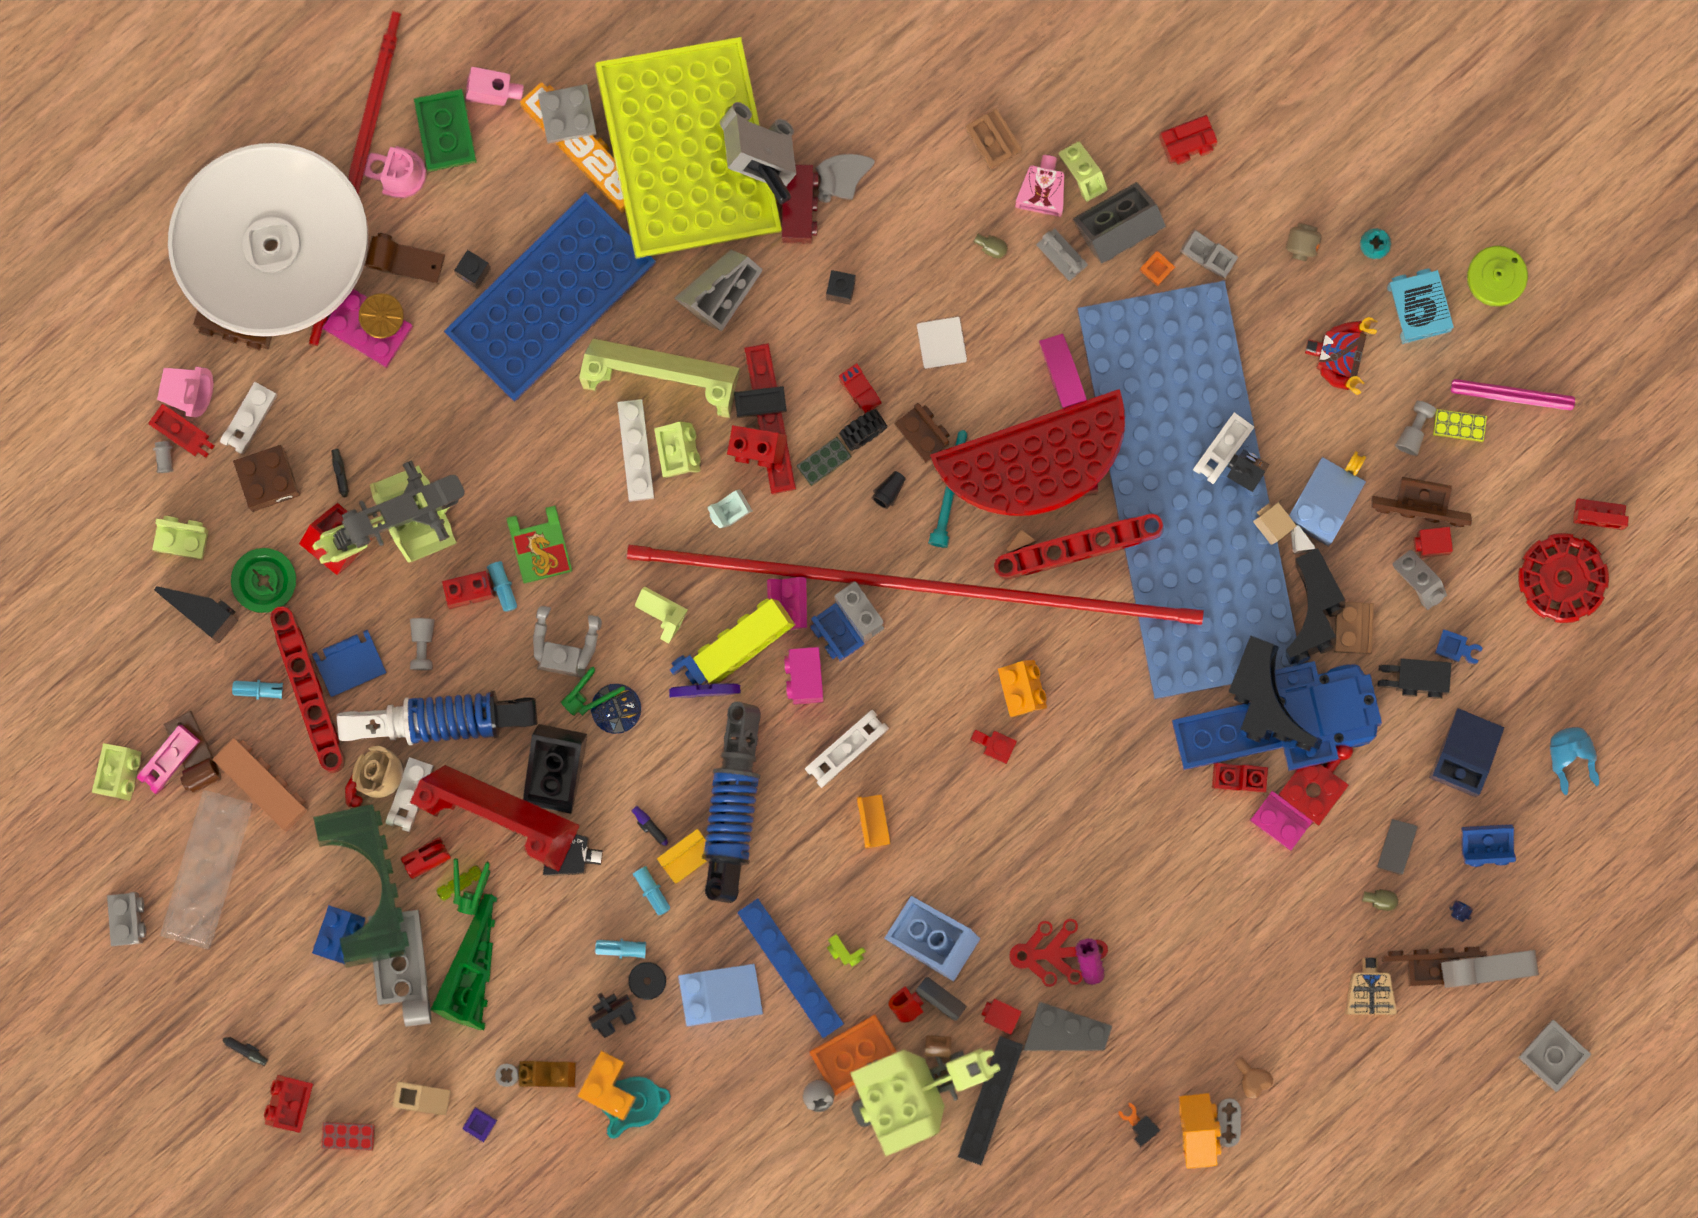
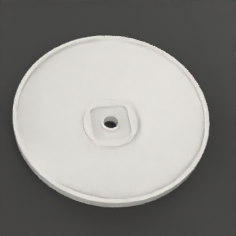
(261, 197)

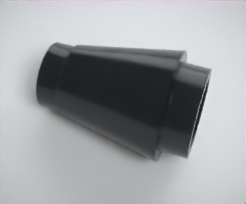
(888, 490)

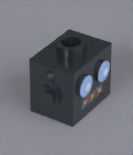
(1247, 469)

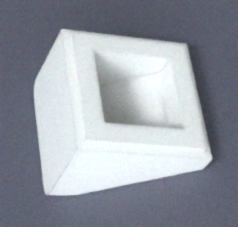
(1300, 541)

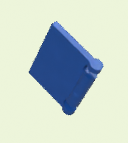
(349, 664)

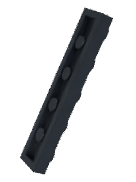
(990, 1102)

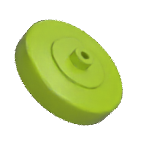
(1497, 276)

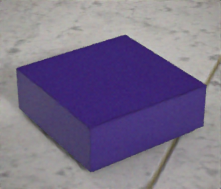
(479, 1124)

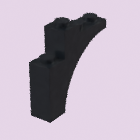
(1266, 714)

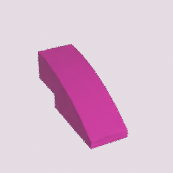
(1062, 371)

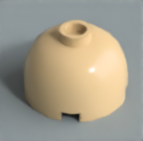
(378, 772)

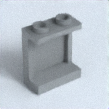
(859, 612)

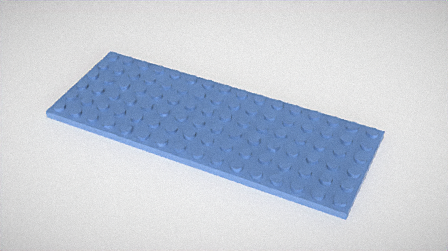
(1179, 387)

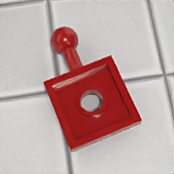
(1330, 785)

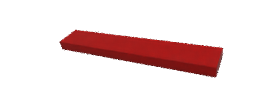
(761, 377)

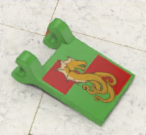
(540, 548)

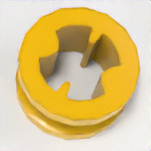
(1355, 463)

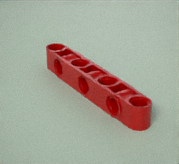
(1079, 546)
(307, 689)

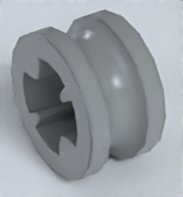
(498, 1075)

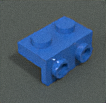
(837, 633)
(1488, 845)
(336, 925)

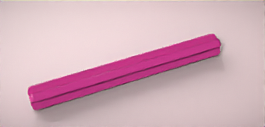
(1512, 394)

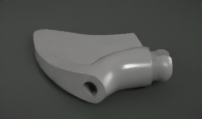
(841, 175)

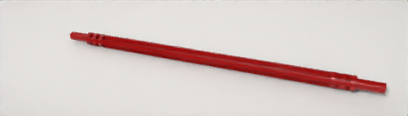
(368, 124)

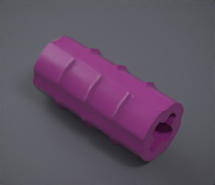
(1090, 961)

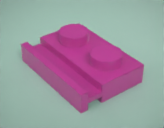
(1281, 820)

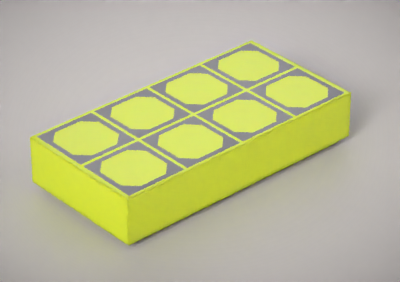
(1459, 425)

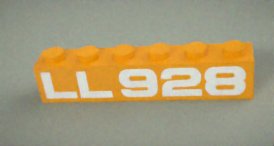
(585, 152)

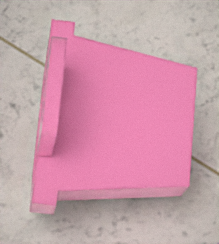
(402, 172)
(187, 389)

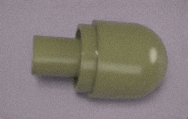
(992, 245)
(1381, 899)

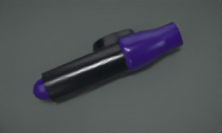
(648, 825)

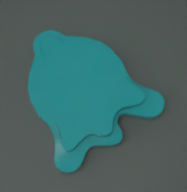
(645, 1108)

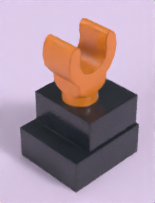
(1142, 1127)

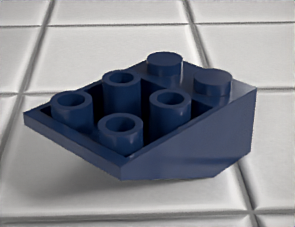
(1467, 753)

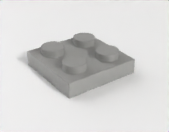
(567, 114)
(1554, 1055)

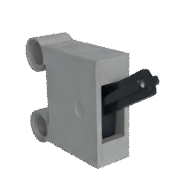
(760, 151)

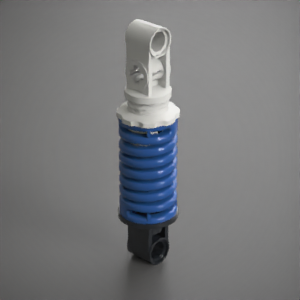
(440, 720)

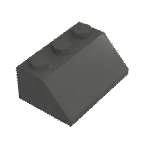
(1119, 222)

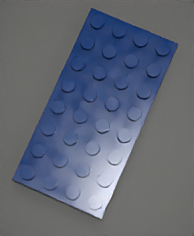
(549, 297)

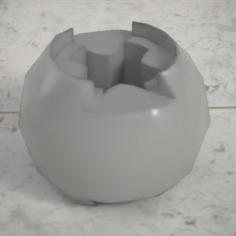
(818, 1096)

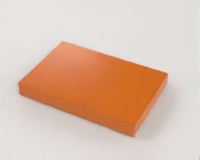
(851, 1052)

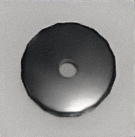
(637, 984)

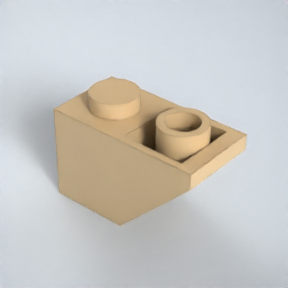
(421, 1098)

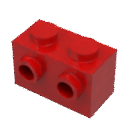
(756, 445)

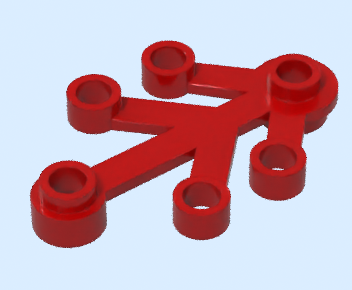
(1051, 953)

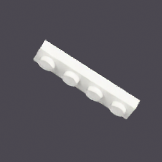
(635, 450)

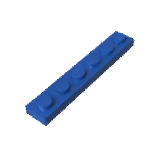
(790, 968)

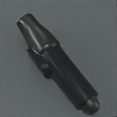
(338, 466)
(247, 1050)

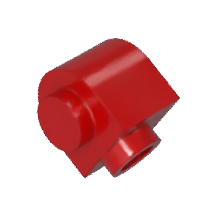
(906, 1005)

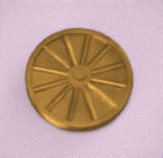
(381, 315)

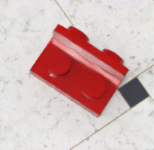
(1600, 514)
(288, 1103)

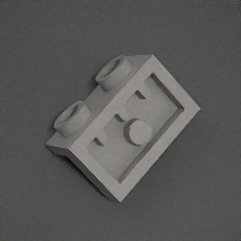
(125, 919)

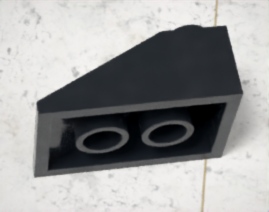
(211, 617)
(554, 767)

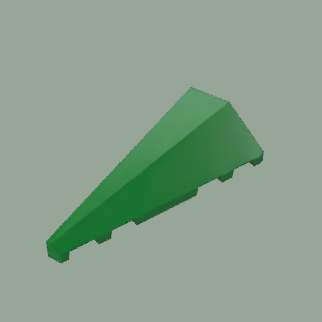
(464, 986)

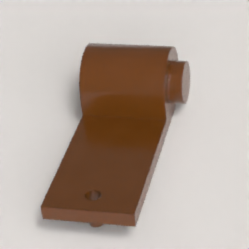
(403, 260)
(198, 766)

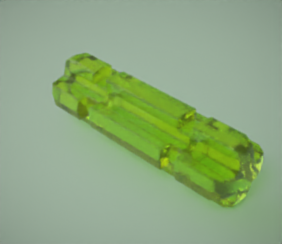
(444, 892)

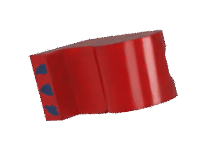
(859, 389)

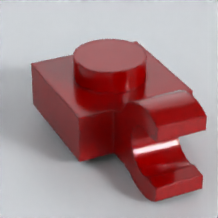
(997, 746)

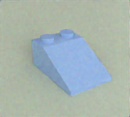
(1326, 501)
(932, 938)
(720, 995)

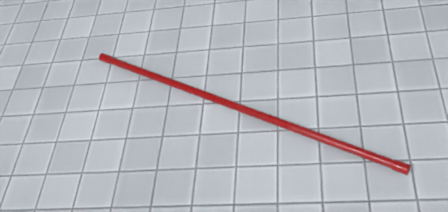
(1182, 615)

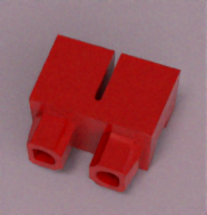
(468, 588)

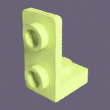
(1084, 171)
(662, 609)

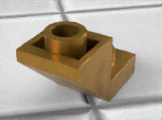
(547, 1074)

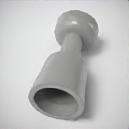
(1412, 437)
(421, 633)

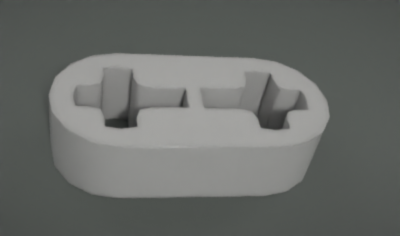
(1235, 1122)

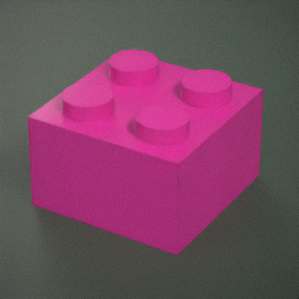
(805, 675)

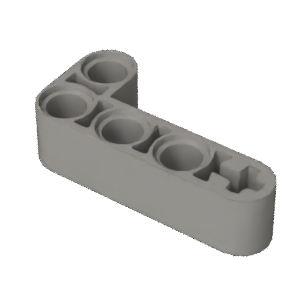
(1490, 968)

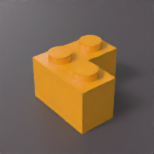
(600, 1087)
(1199, 1130)

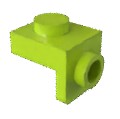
(838, 950)

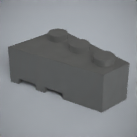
(1065, 1031)

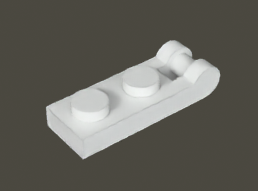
(249, 417)
(1224, 447)
(412, 774)

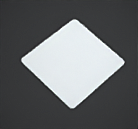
(941, 342)

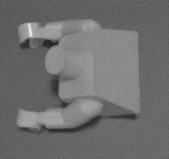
(559, 657)

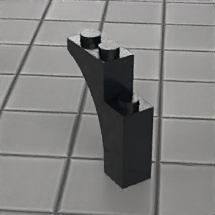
(1323, 599)

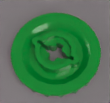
(265, 562)

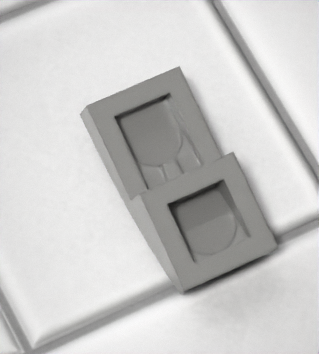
(1208, 254)

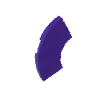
(704, 690)

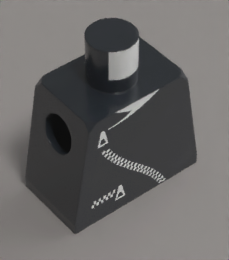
(577, 858)

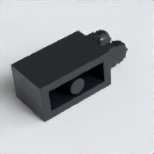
(1418, 677)

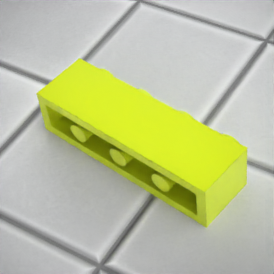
(743, 641)

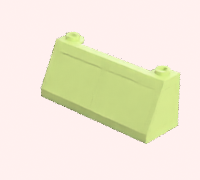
(605, 356)

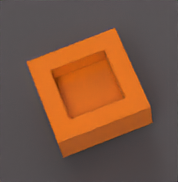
(1157, 268)

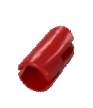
(425, 858)

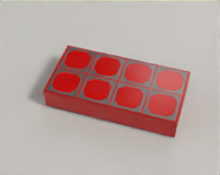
(348, 1136)

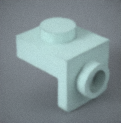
(729, 509)

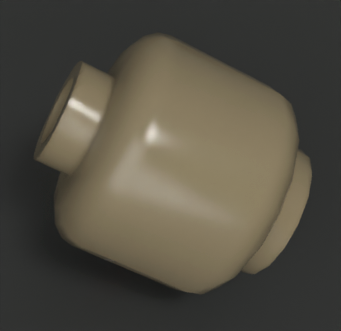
(1303, 241)

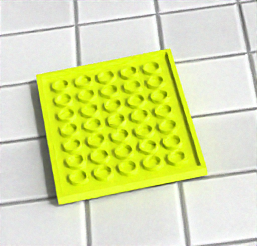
(672, 150)

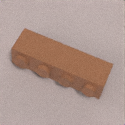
(260, 784)

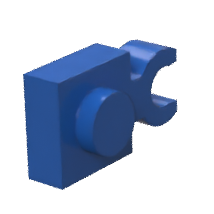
(1453, 647)

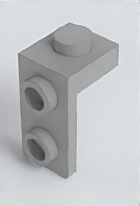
(1421, 578)

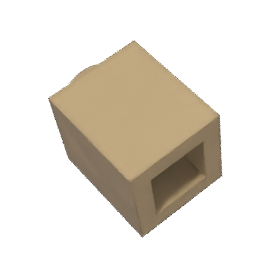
(1274, 522)

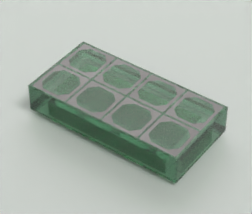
(824, 461)

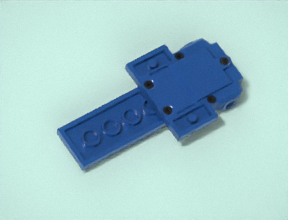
(1328, 705)

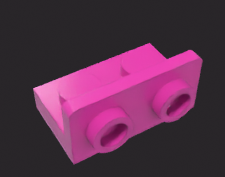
(792, 596)

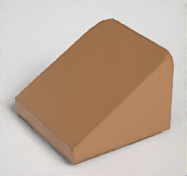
(1020, 541)

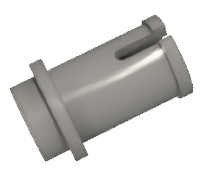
(163, 456)

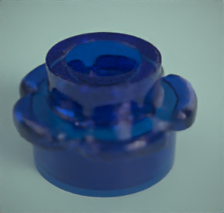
(1461, 911)

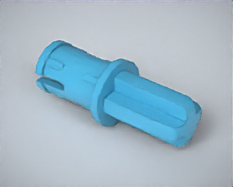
(502, 586)
(257, 689)
(651, 891)
(620, 948)

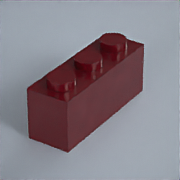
(798, 211)

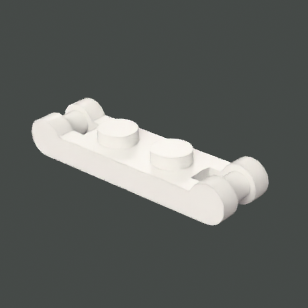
(846, 748)

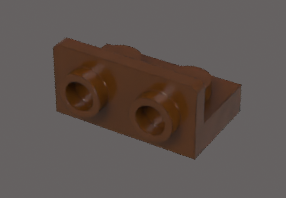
(923, 432)

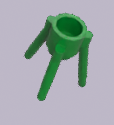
(575, 699)
(469, 901)

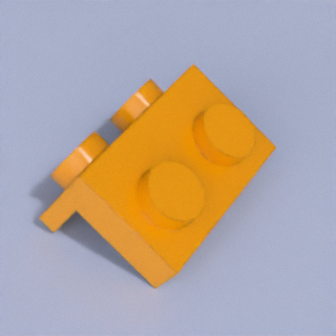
(1022, 688)

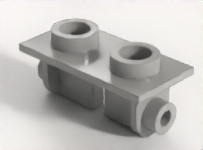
(1061, 254)

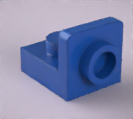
(694, 673)

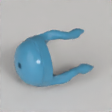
(1565, 748)

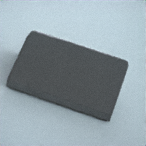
(1397, 846)
(941, 998)

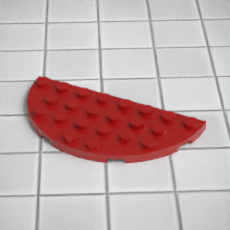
(1037, 461)

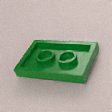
(445, 130)

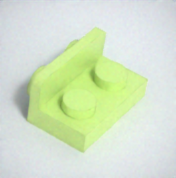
(677, 449)
(180, 538)
(117, 771)

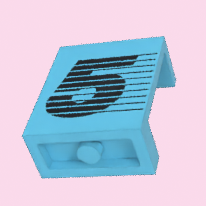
(1420, 305)

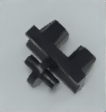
(609, 1009)

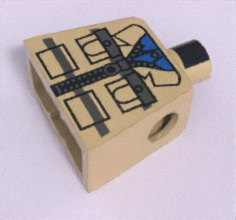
(1370, 991)

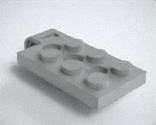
(417, 1002)

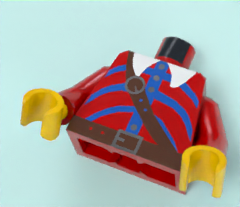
(1342, 353)

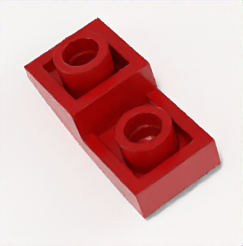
(1239, 777)

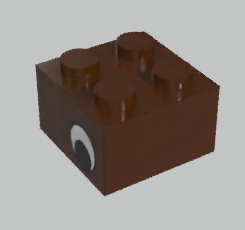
(266, 478)

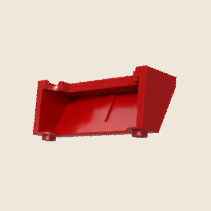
(546, 833)

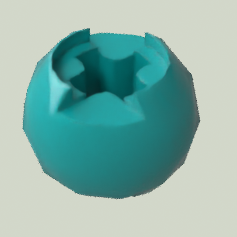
(1382, 237)

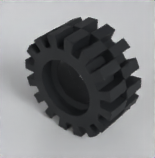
(863, 429)

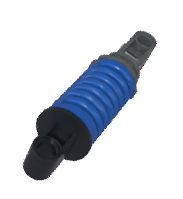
(731, 804)

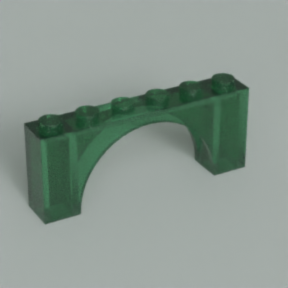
(382, 934)

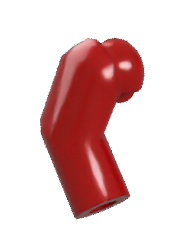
(351, 797)

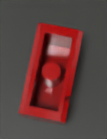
(1188, 139)

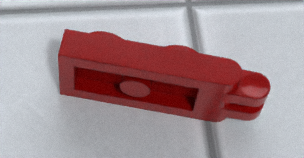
(180, 431)

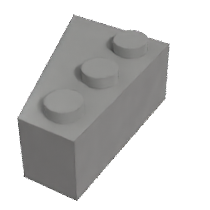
(720, 289)

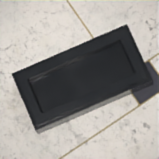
(760, 402)

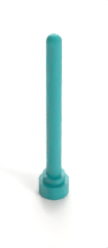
(940, 536)

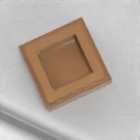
(938, 1046)

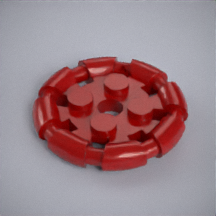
(1552, 588)

